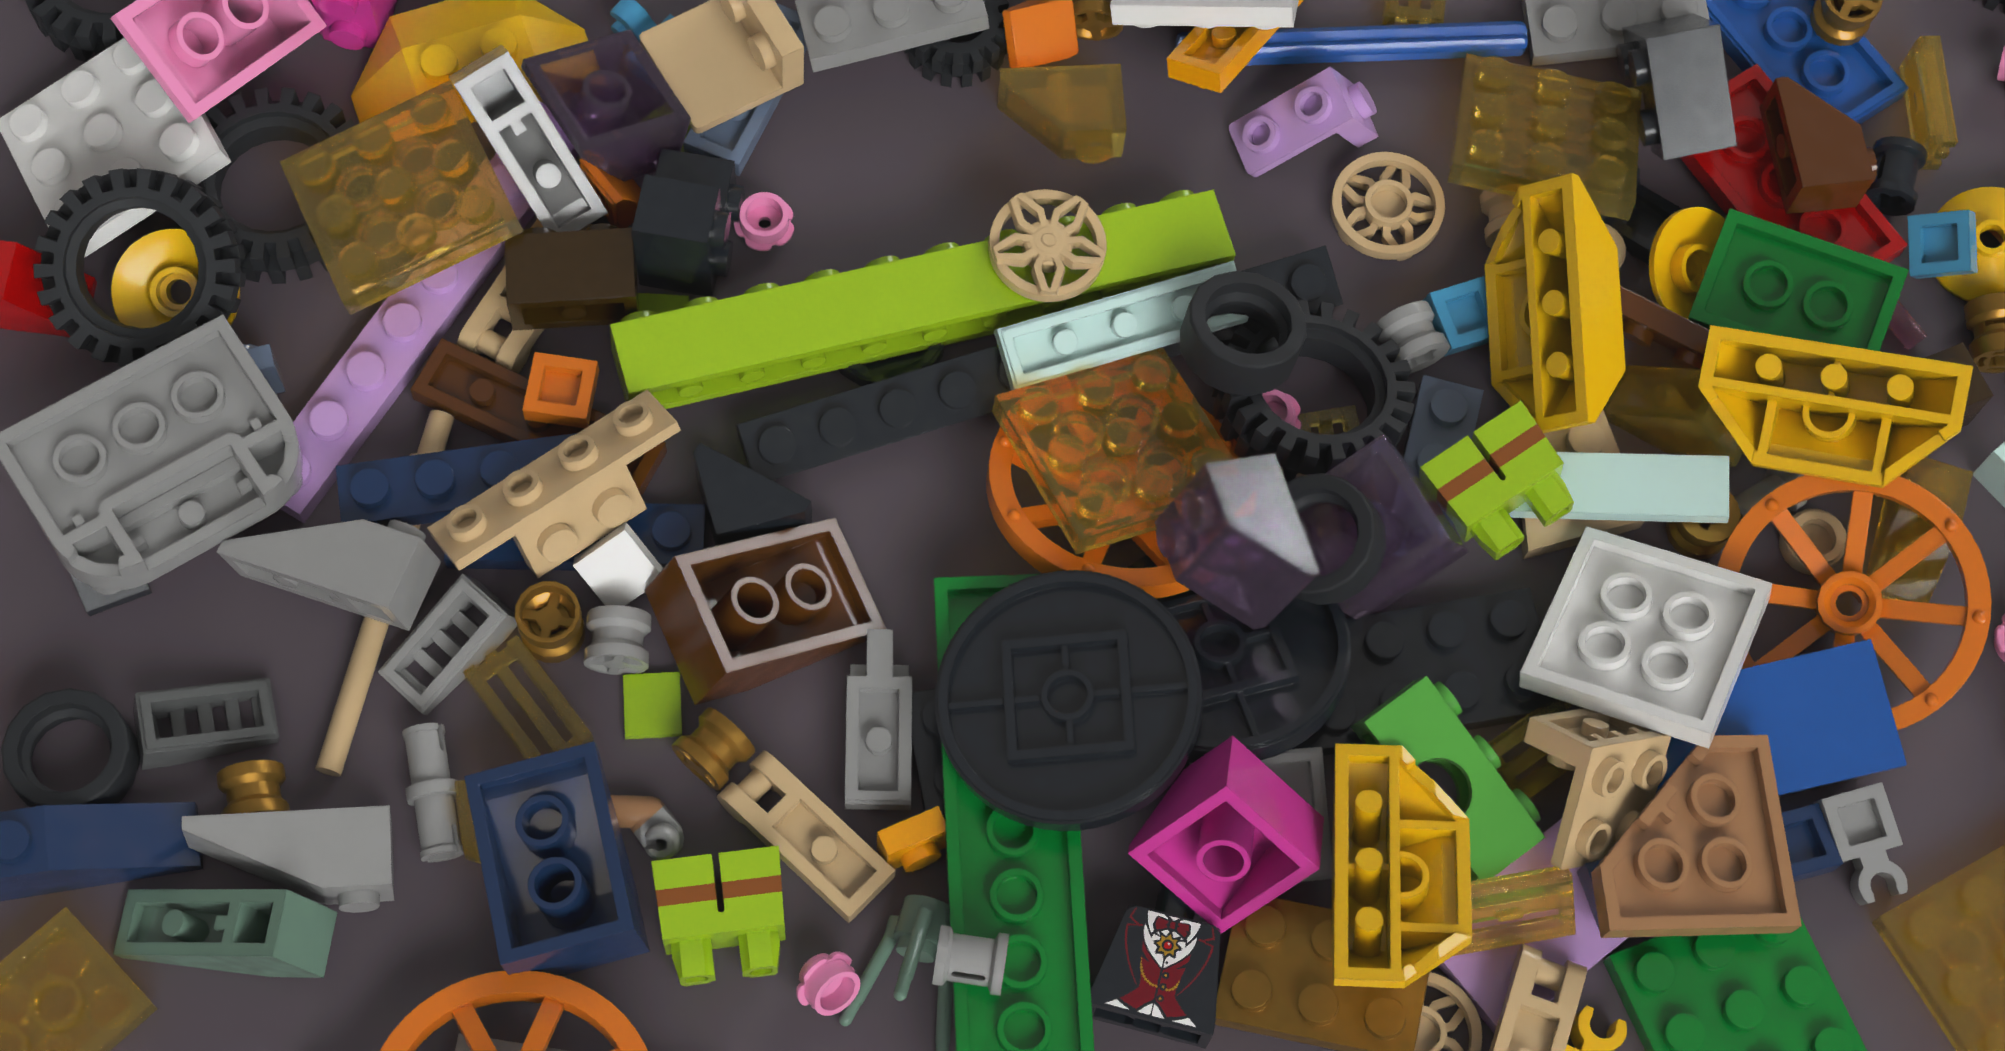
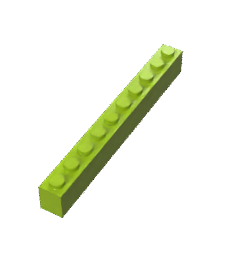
(894, 306)

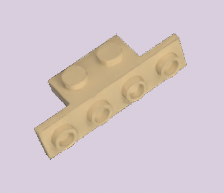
(562, 496)

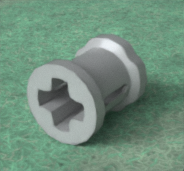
(970, 960)

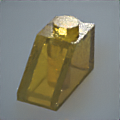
(1068, 108)
(1669, 412)
(1901, 527)

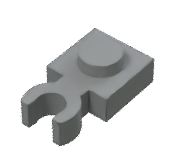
(1863, 832)

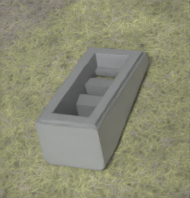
(433, 628)

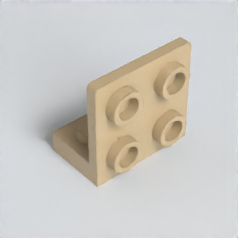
(726, 58)
(1612, 780)

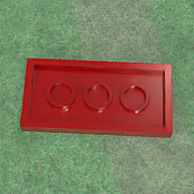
(1747, 182)

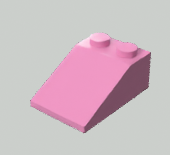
(213, 46)

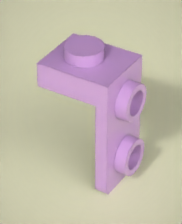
(1303, 118)

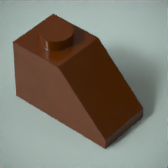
(1815, 150)

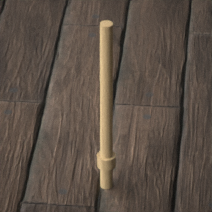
(369, 642)

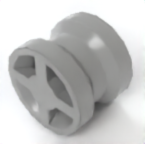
(1414, 334)
(617, 640)

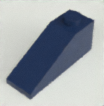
(91, 846)

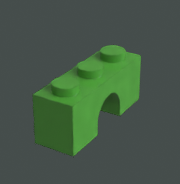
(1427, 725)

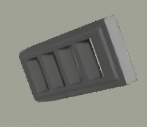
(185, 748)

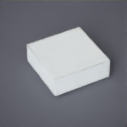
(618, 566)

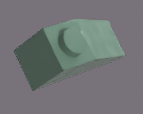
(228, 930)

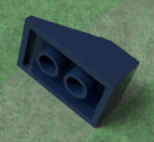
(555, 864)

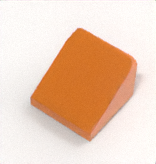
(1040, 32)
(617, 196)

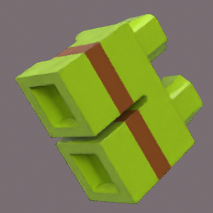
(1493, 475)
(750, 916)

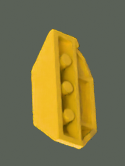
(439, 39)
(1555, 306)
(1831, 405)
(1395, 870)

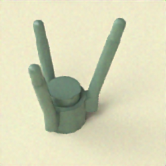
(917, 939)

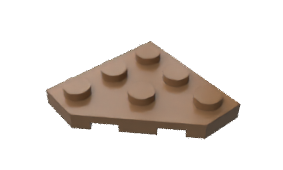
(1703, 852)

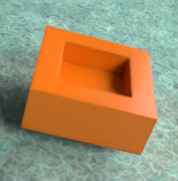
(561, 390)

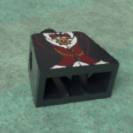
(1161, 973)

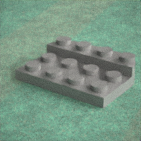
(156, 460)

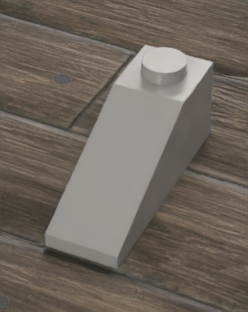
(527, 142)
(344, 565)
(319, 853)

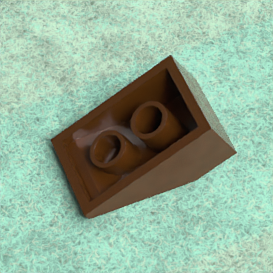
(761, 608)

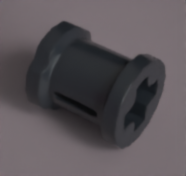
(1896, 174)

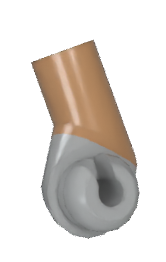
(650, 823)

